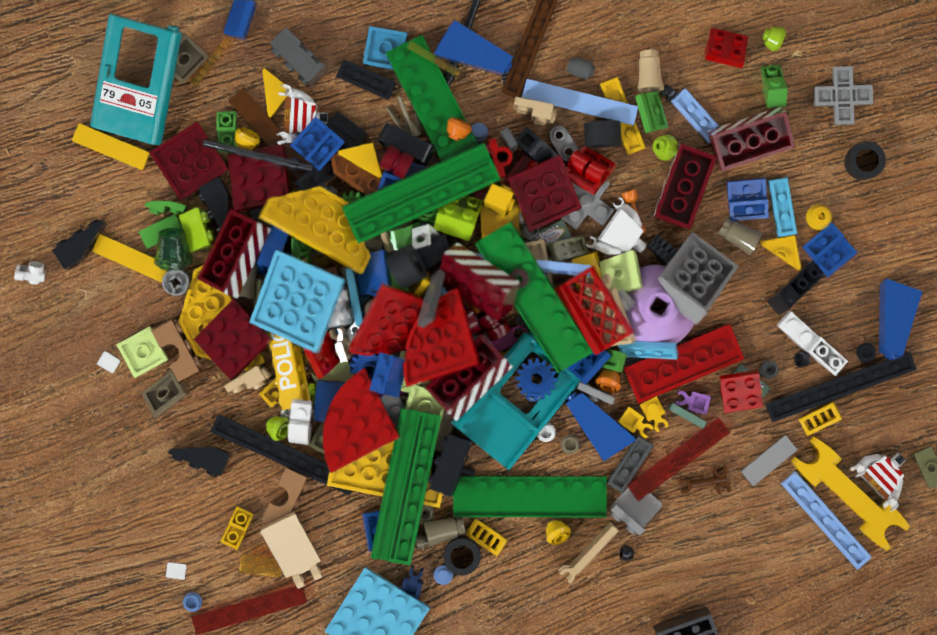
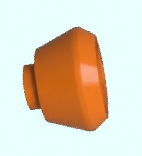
(458, 128)
(608, 381)

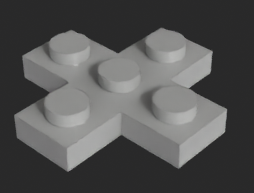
(843, 95)
(591, 206)

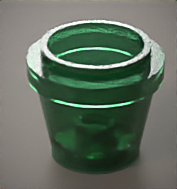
(172, 250)

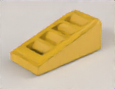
(824, 408)
(500, 545)

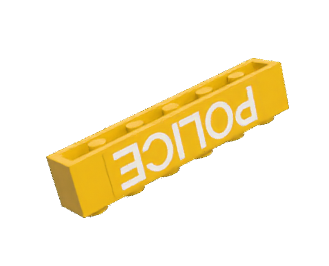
(289, 371)

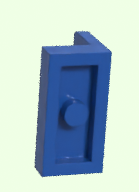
(240, 18)

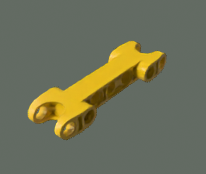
(824, 469)

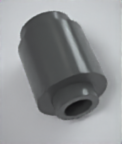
(580, 67)

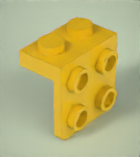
(491, 221)

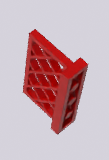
(584, 316)

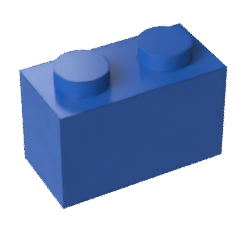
(388, 375)

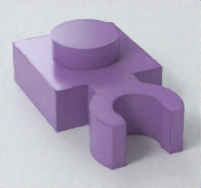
(696, 402)

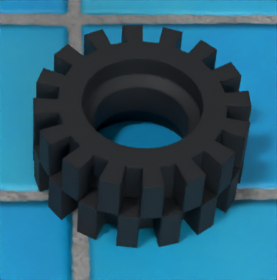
(661, 249)

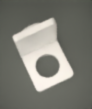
(425, 233)

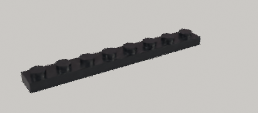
(840, 387)
(273, 449)

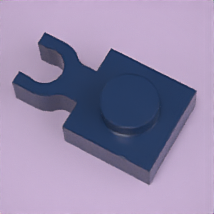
(412, 583)

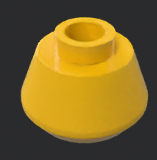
(246, 138)
(815, 212)
(557, 532)

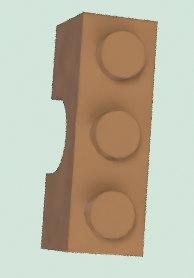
(187, 363)
(293, 483)

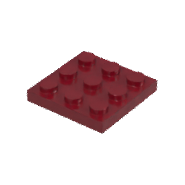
(188, 162)
(257, 180)
(544, 193)
(232, 339)

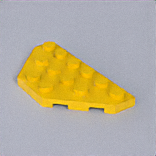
(318, 221)
(199, 309)
(370, 474)

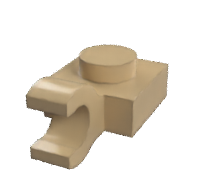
(342, 344)

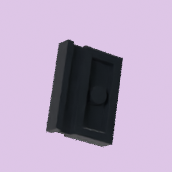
(347, 131)

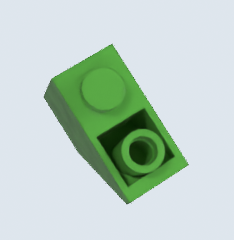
(774, 86)

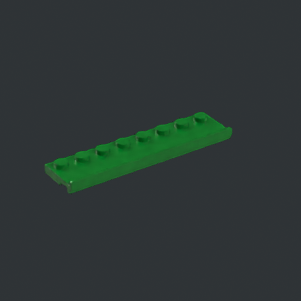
(429, 98)
(421, 193)
(538, 300)
(405, 486)
(531, 496)

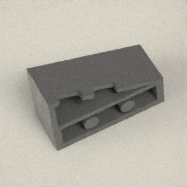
(298, 57)

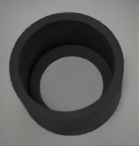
(602, 134)
(852, 168)
(406, 266)
(462, 541)

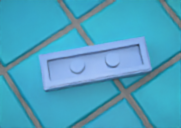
(694, 113)

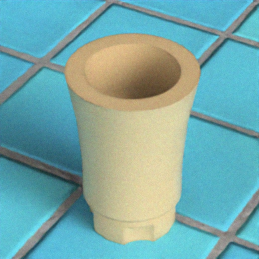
(649, 72)

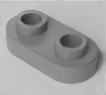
(562, 144)

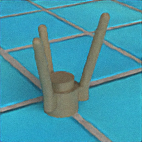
(410, 127)

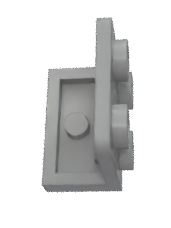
(633, 512)

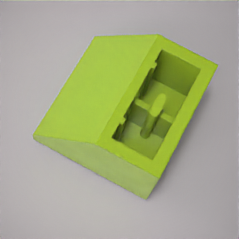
(459, 217)
(197, 229)

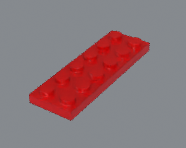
(695, 359)

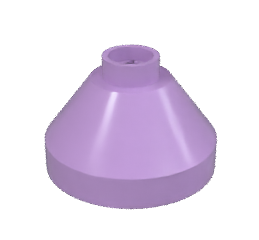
(647, 324)

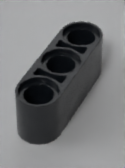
(406, 143)

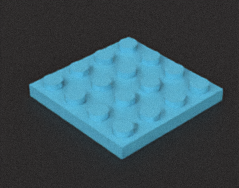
(297, 301)
(377, 608)

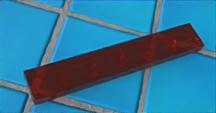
(678, 459)
(248, 609)

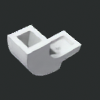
(299, 424)

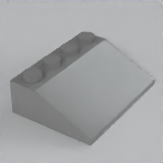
(696, 277)

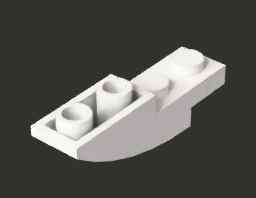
(812, 343)

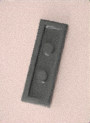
(508, 139)
(431, 299)
(630, 464)

